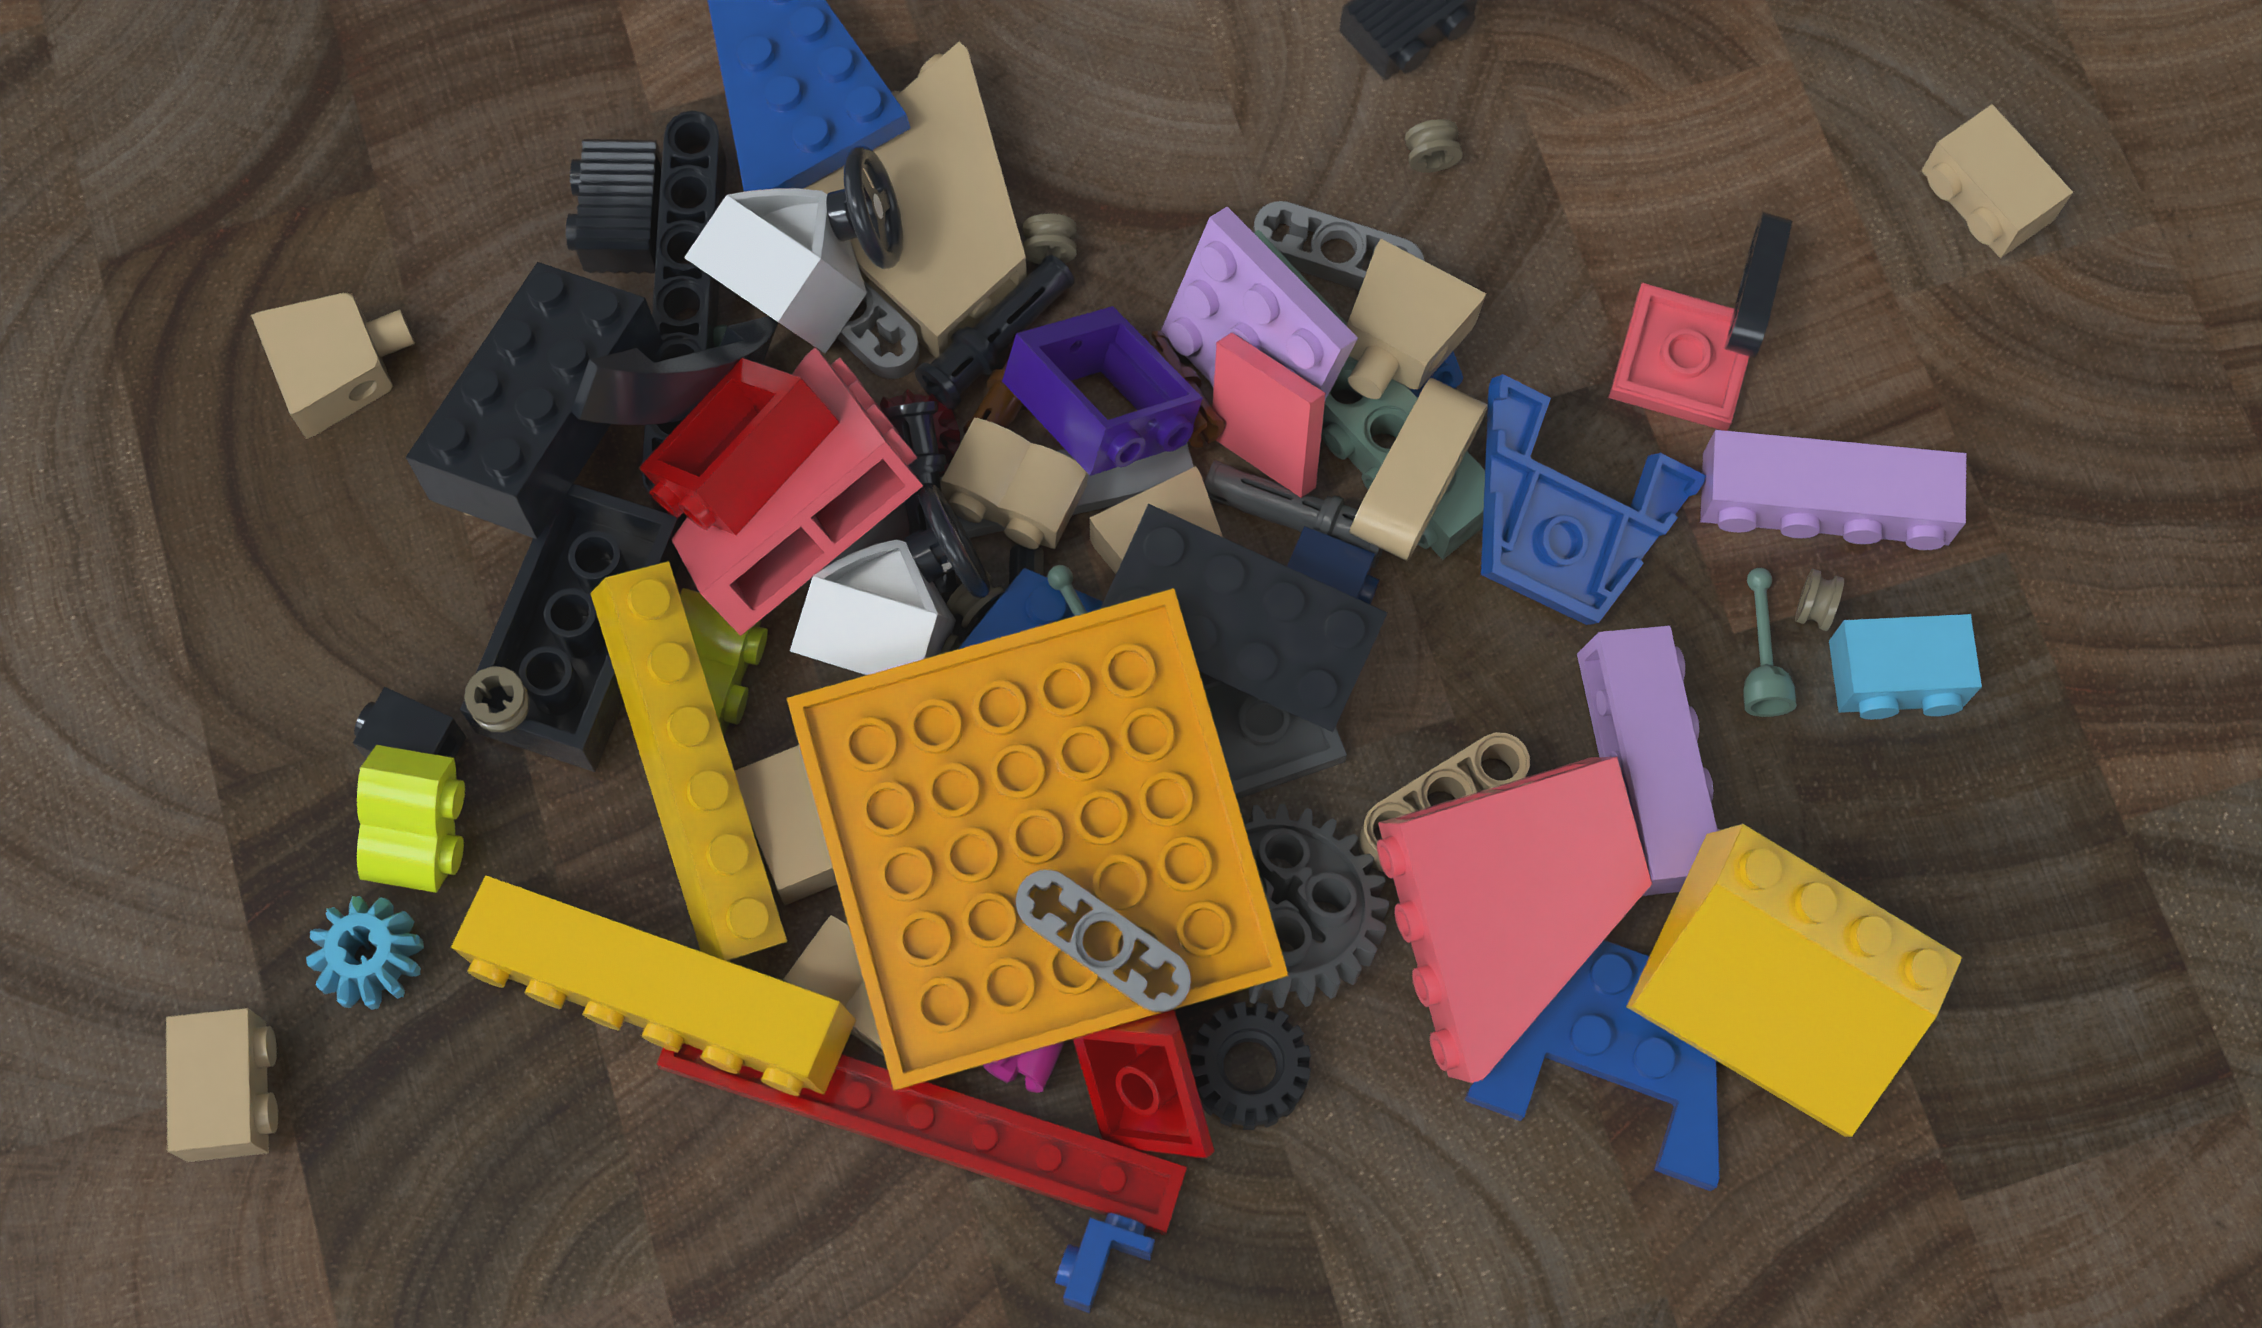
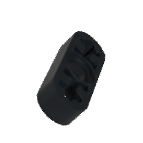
(1758, 285)

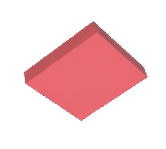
(1679, 360)
(1268, 414)

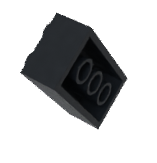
(507, 428)
(1252, 616)
(553, 630)

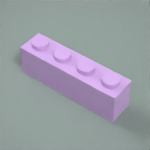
(1833, 489)
(1646, 723)

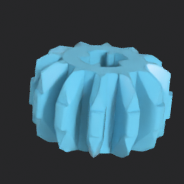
(364, 925)

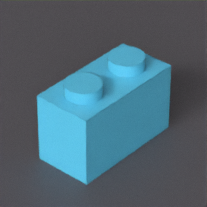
(1905, 665)

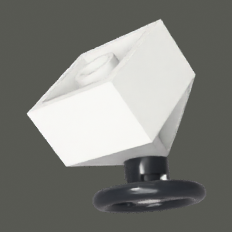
(795, 251)
(882, 601)

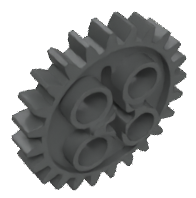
(1320, 872)

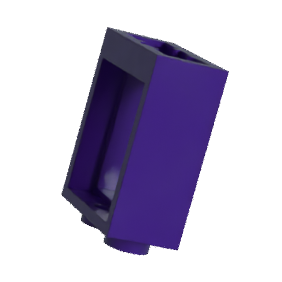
(1104, 342)

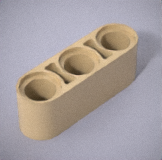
(1418, 469)
(1457, 776)

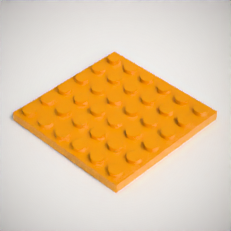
(1017, 758)

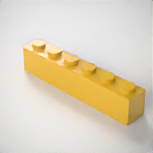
(687, 763)
(654, 985)

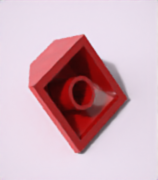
(1145, 1087)

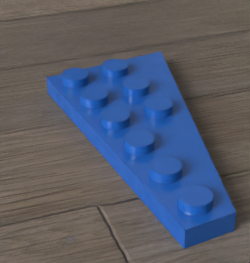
(797, 91)

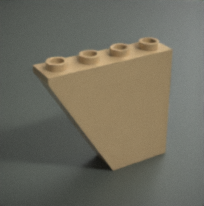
(952, 204)

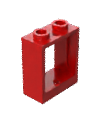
(738, 447)

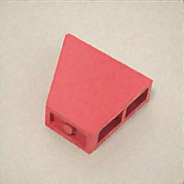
(815, 515)
(1510, 900)

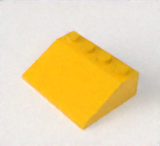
(1792, 978)

